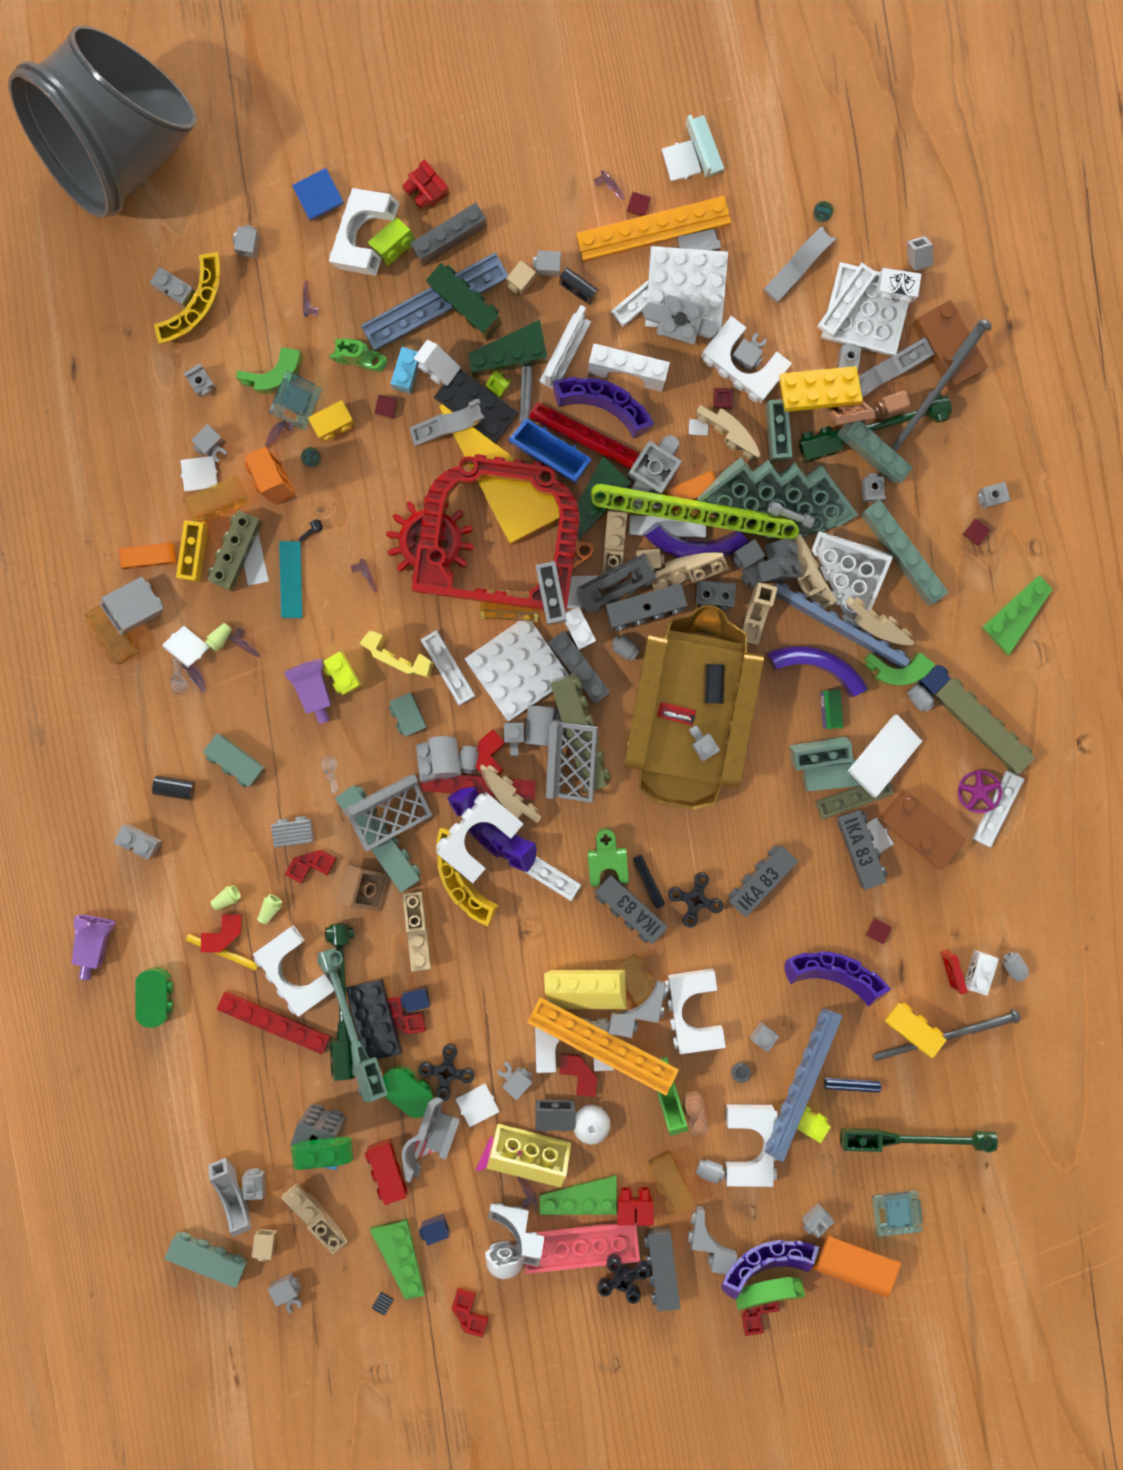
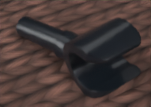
(316, 527)

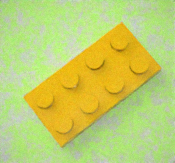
(820, 389)

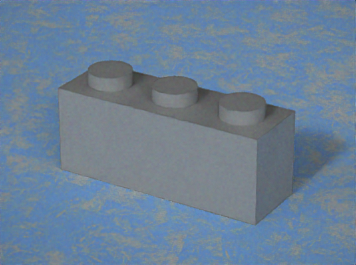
(551, 593)

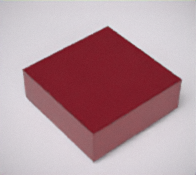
(638, 204)
(723, 398)
(386, 406)
(976, 532)
(878, 931)

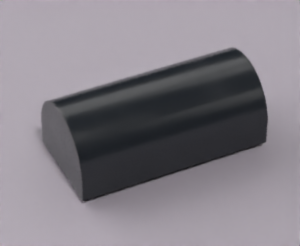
(578, 286)
(714, 683)
(173, 787)

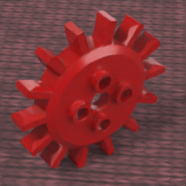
(412, 528)

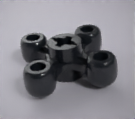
(693, 908)
(454, 1073)
(623, 1278)

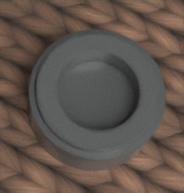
(740, 1072)

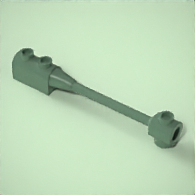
(364, 1068)

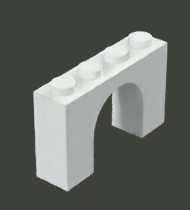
(360, 208)
(718, 355)
(608, 359)
(485, 810)
(298, 997)
(689, 1038)
(547, 1044)
(761, 1170)

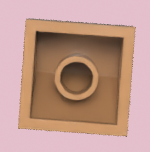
(363, 887)

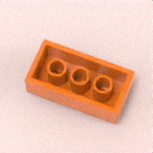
(269, 476)

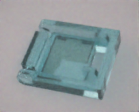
(296, 397)
(900, 1213)

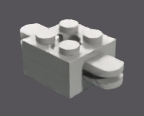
(680, 319)
(655, 466)

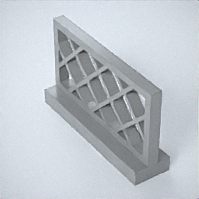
(556, 756)
(380, 797)

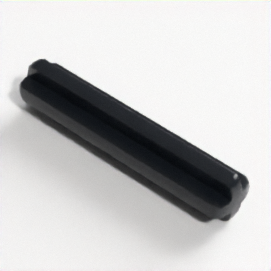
(648, 881)

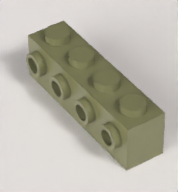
(234, 551)

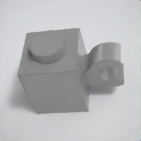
(749, 353)
(209, 443)
(514, 733)
(704, 745)
(516, 1081)
(254, 1184)
(817, 1220)
(286, 1291)

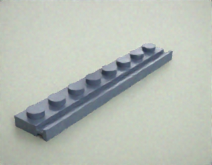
(429, 305)
(846, 628)
(803, 1084)

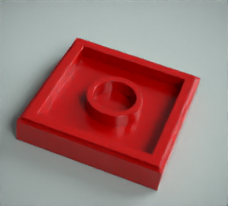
(954, 972)

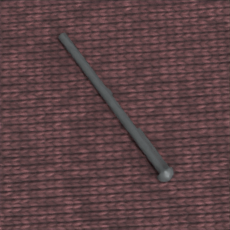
(957, 359)
(1014, 1016)

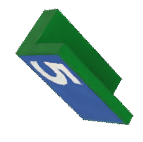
(831, 709)

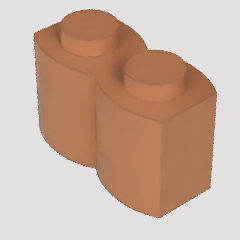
(892, 406)
(696, 1117)

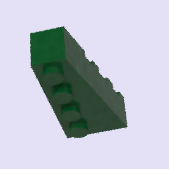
(464, 300)
(510, 352)
(588, 512)

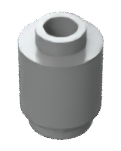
(625, 647)
(921, 697)
(468, 759)
(1015, 966)
(710, 1171)

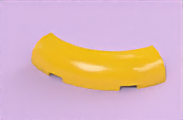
(198, 305)
(462, 890)

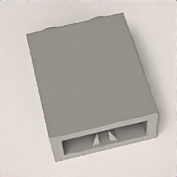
(131, 605)

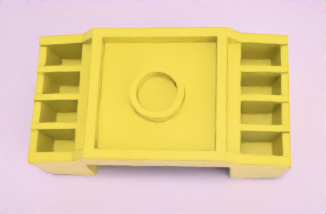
(374, 642)

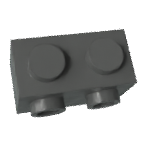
(716, 594)
(554, 1115)

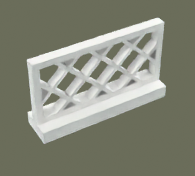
(566, 348)

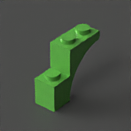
(672, 1110)

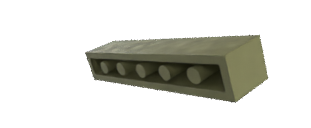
(573, 710)
(984, 726)

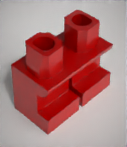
(428, 184)
(627, 1206)

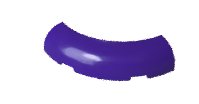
(605, 396)
(679, 547)
(822, 660)
(516, 850)
(837, 969)
(767, 1256)

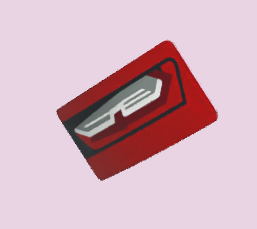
(676, 713)

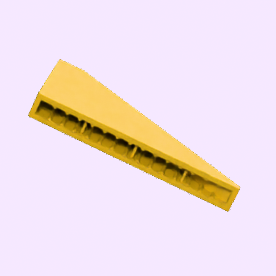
(515, 504)

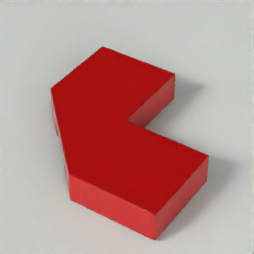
(487, 747)
(301, 865)
(230, 930)
(407, 1023)
(576, 1066)
(752, 1318)
(470, 1322)

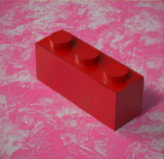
(386, 1171)

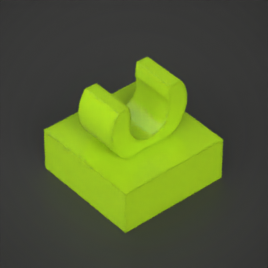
(498, 384)

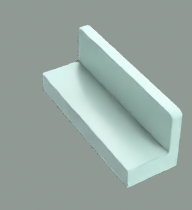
(704, 145)

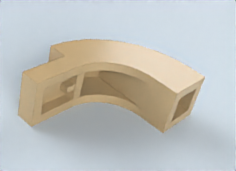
(758, 608)

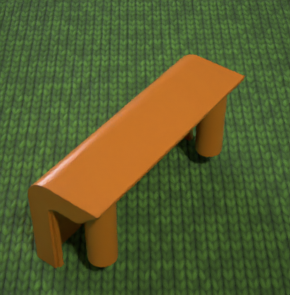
(857, 1266)

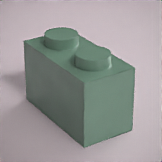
(408, 715)

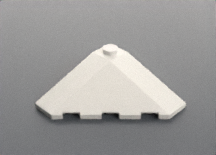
(851, 570)

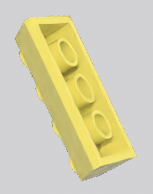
(586, 989)
(541, 1160)

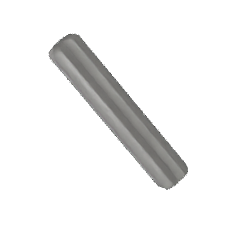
(526, 385)

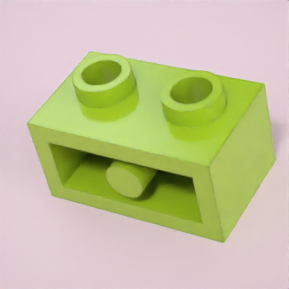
(392, 241)

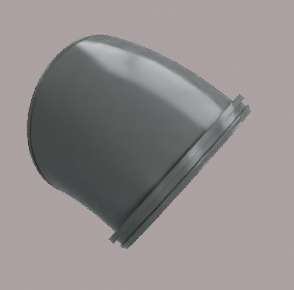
(99, 117)

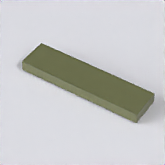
(848, 800)

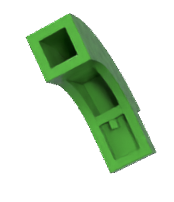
(270, 382)
(915, 670)
(769, 1292)

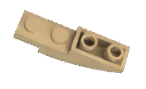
(737, 435)
(614, 541)
(689, 567)
(812, 580)
(878, 625)
(505, 794)
(417, 931)
(315, 1217)

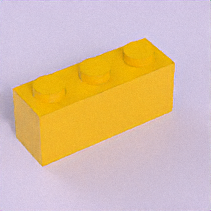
(192, 551)
(915, 1029)

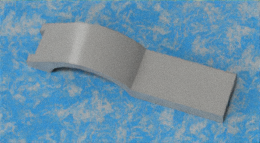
(798, 264)
(895, 366)
(447, 424)
(410, 1164)

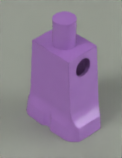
(311, 688)
(90, 942)

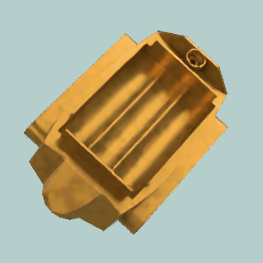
(675, 675)

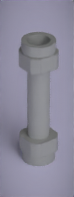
(777, 509)

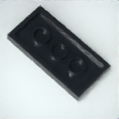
(464, 390)
(374, 1019)

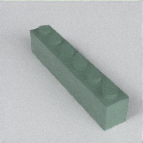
(904, 553)
(389, 854)

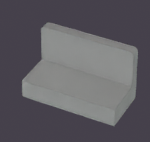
(701, 241)
(443, 1134)

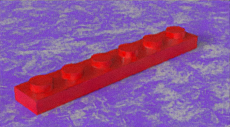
(584, 435)
(524, 788)
(273, 1022)

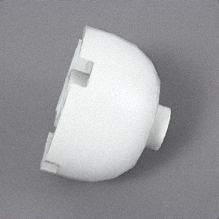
(591, 1124)
(503, 1260)

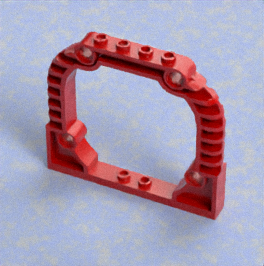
(432, 577)

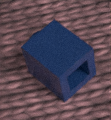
(935, 679)
(415, 999)
(434, 1230)

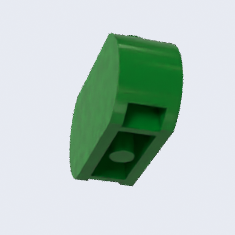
(153, 997)
(407, 1091)
(322, 1153)

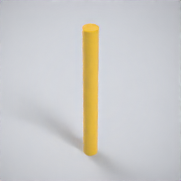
(226, 954)

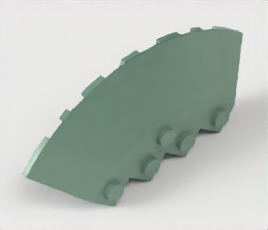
(802, 494)

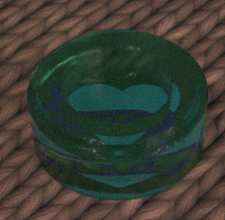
(823, 211)
(310, 457)

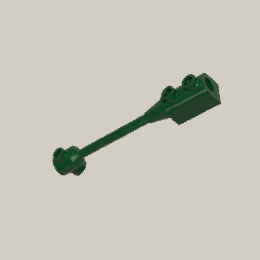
(828, 443)
(340, 1048)
(874, 1139)

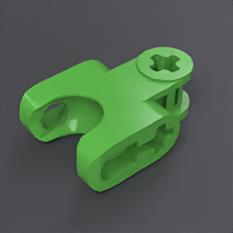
(356, 353)
(607, 857)

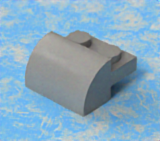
(538, 724)
(438, 758)

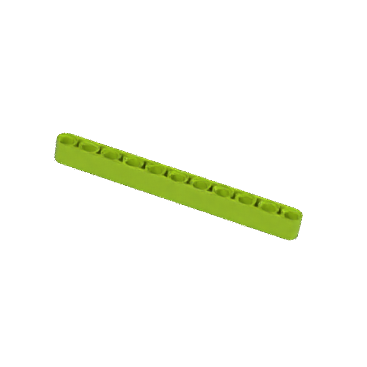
(688, 505)

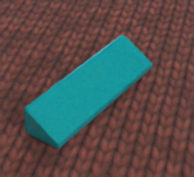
(290, 579)

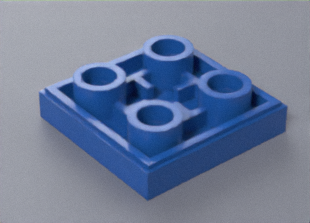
(318, 194)

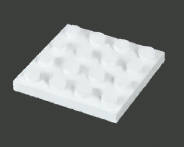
(690, 276)
(872, 322)
(516, 668)

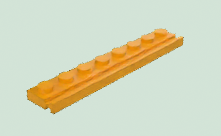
(653, 228)
(603, 1046)

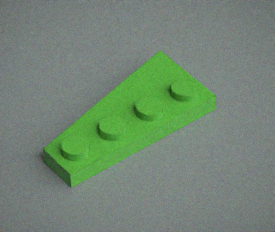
(1014, 618)
(581, 1199)
(399, 1253)

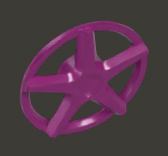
(980, 791)

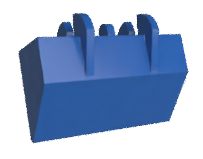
(550, 450)

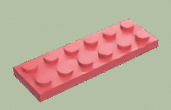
(586, 1247)

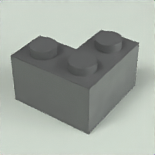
(747, 560)
(782, 562)

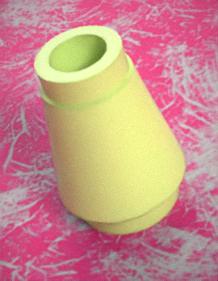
(218, 637)
(226, 898)
(269, 908)

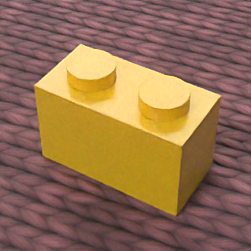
(331, 421)

